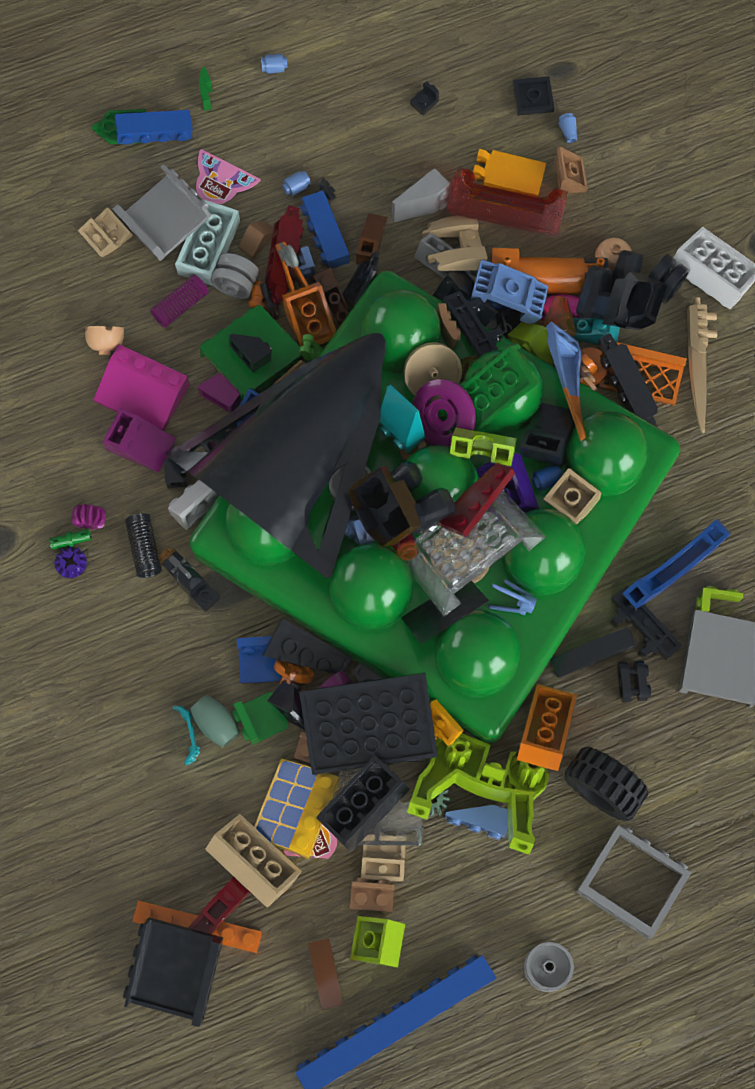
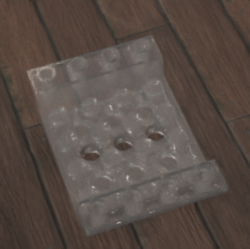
(447, 564)

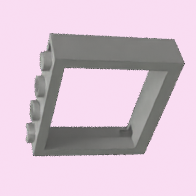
(616, 911)

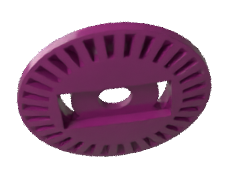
(453, 400)

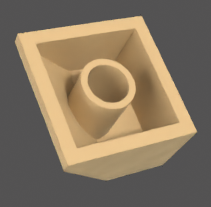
(573, 496)

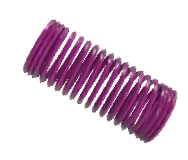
(193, 281)

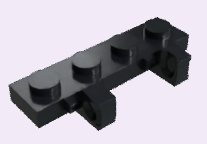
(465, 316)
(656, 635)

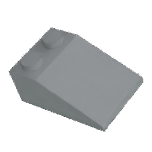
(422, 198)

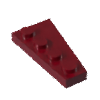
(477, 500)

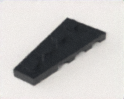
(302, 648)

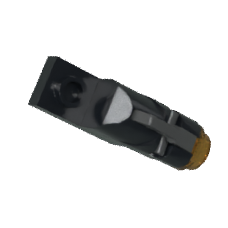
(188, 579)

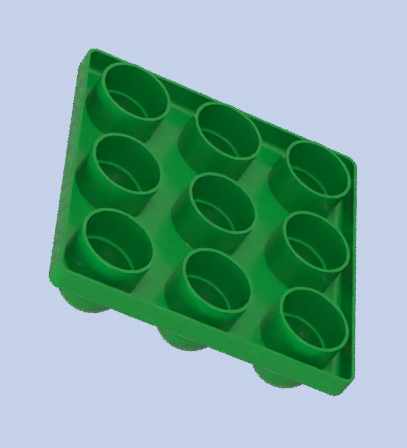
(491, 656)

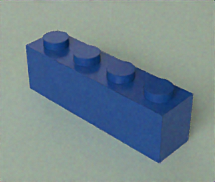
(153, 126)
(325, 229)

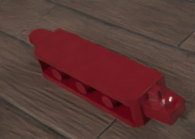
(287, 230)

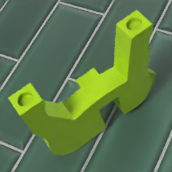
(466, 766)

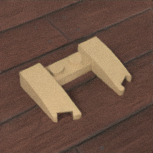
(471, 251)

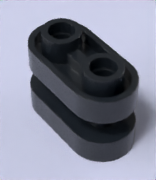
(641, 688)

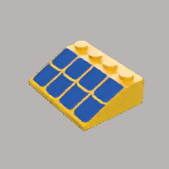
(292, 807)

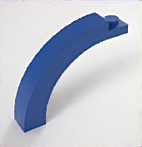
(677, 566)

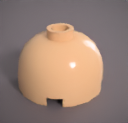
(611, 249)
(104, 338)

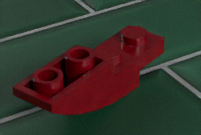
(220, 907)

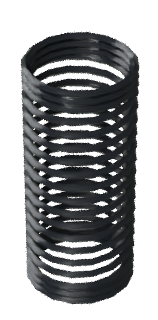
(149, 565)

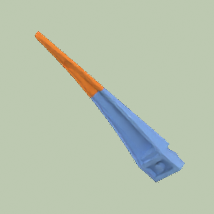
(567, 359)

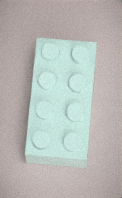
(208, 243)

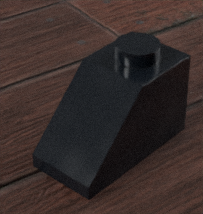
(251, 350)

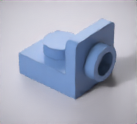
(307, 265)
(362, 536)

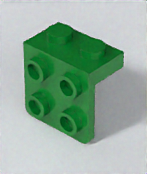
(259, 719)

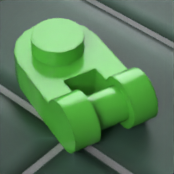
(310, 349)

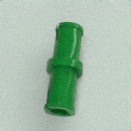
(70, 539)

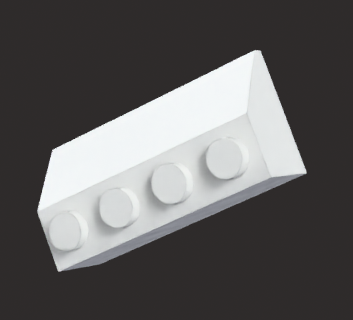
(192, 504)

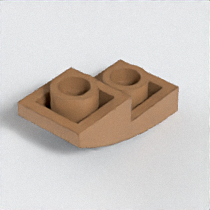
(448, 328)

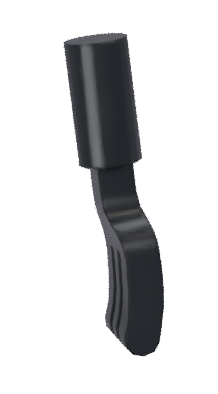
(269, 306)

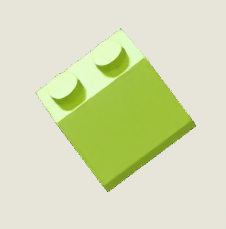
(377, 941)

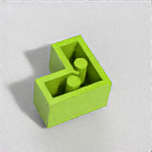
(532, 339)

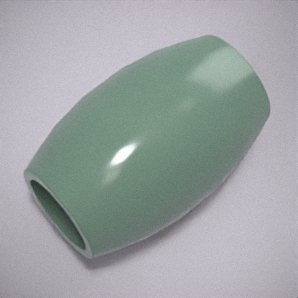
(215, 721)

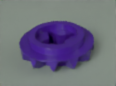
(72, 570)

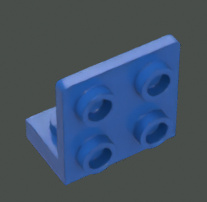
(254, 666)

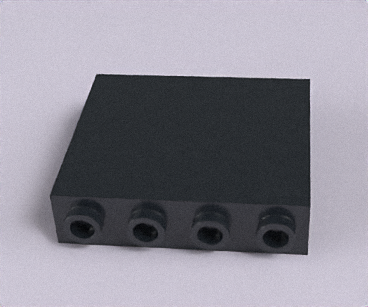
(173, 969)

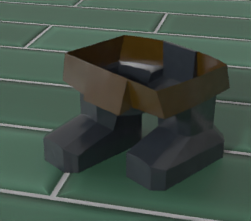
(389, 509)

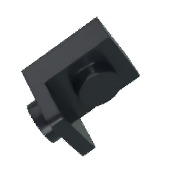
(425, 98)

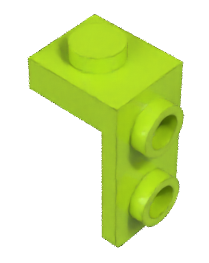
(711, 592)

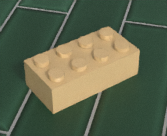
(253, 860)

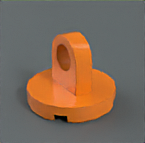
(591, 359)
(293, 672)

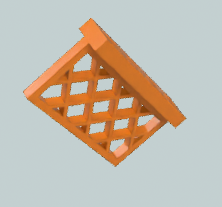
(660, 360)

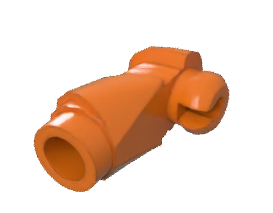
(256, 295)

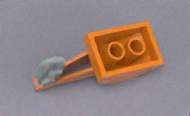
(307, 306)

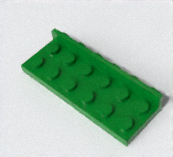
(497, 386)

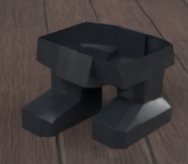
(622, 296)

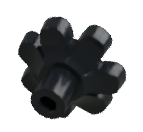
(324, 186)

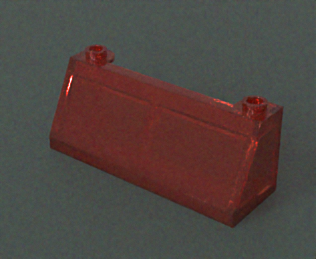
(505, 206)

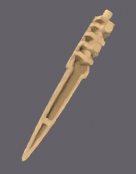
(697, 343)

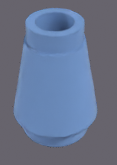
(568, 127)

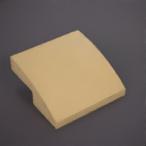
(105, 232)
(383, 862)

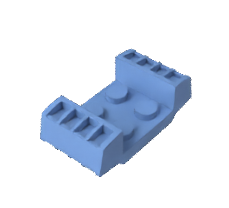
(510, 289)

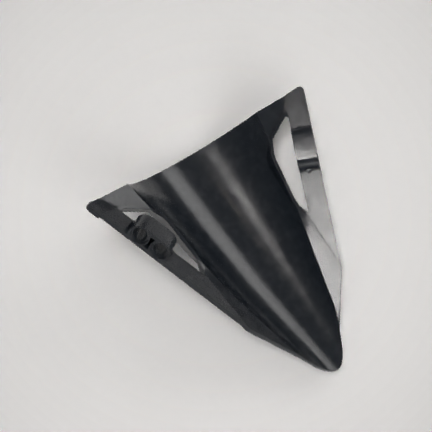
(294, 445)

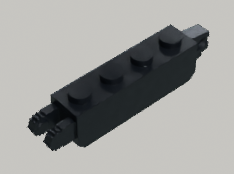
(627, 379)

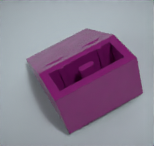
(138, 440)

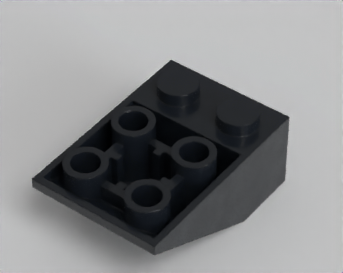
(548, 434)

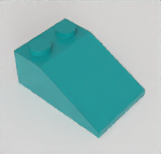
(400, 421)

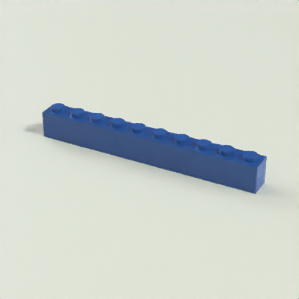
(395, 1025)

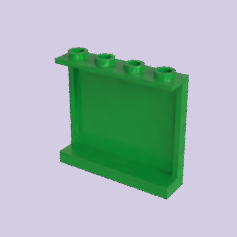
(257, 324)

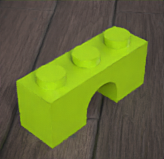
(470, 442)

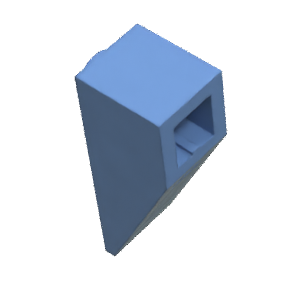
(484, 818)

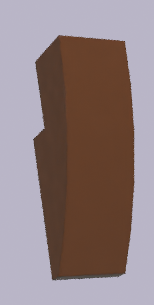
(325, 974)

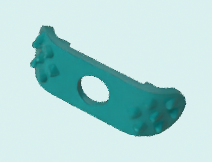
(194, 749)

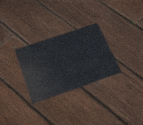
(428, 620)

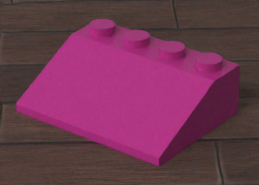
(141, 387)

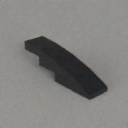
(593, 652)

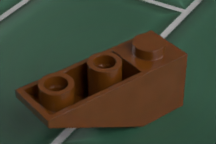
(370, 237)
(333, 295)

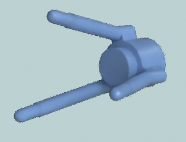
(525, 600)

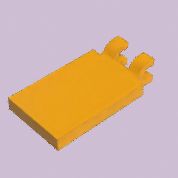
(510, 172)

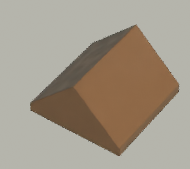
(569, 171)

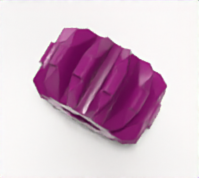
(88, 516)

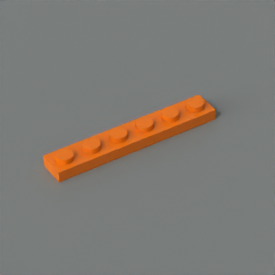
(234, 935)

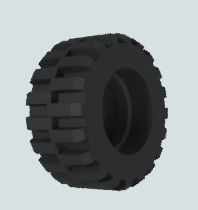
(606, 783)

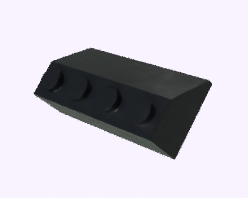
(363, 803)

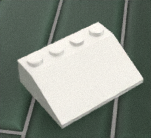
(716, 267)

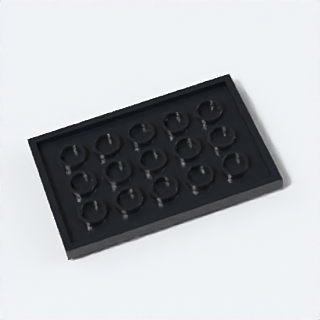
(368, 719)

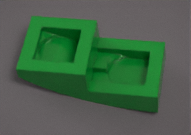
(205, 88)

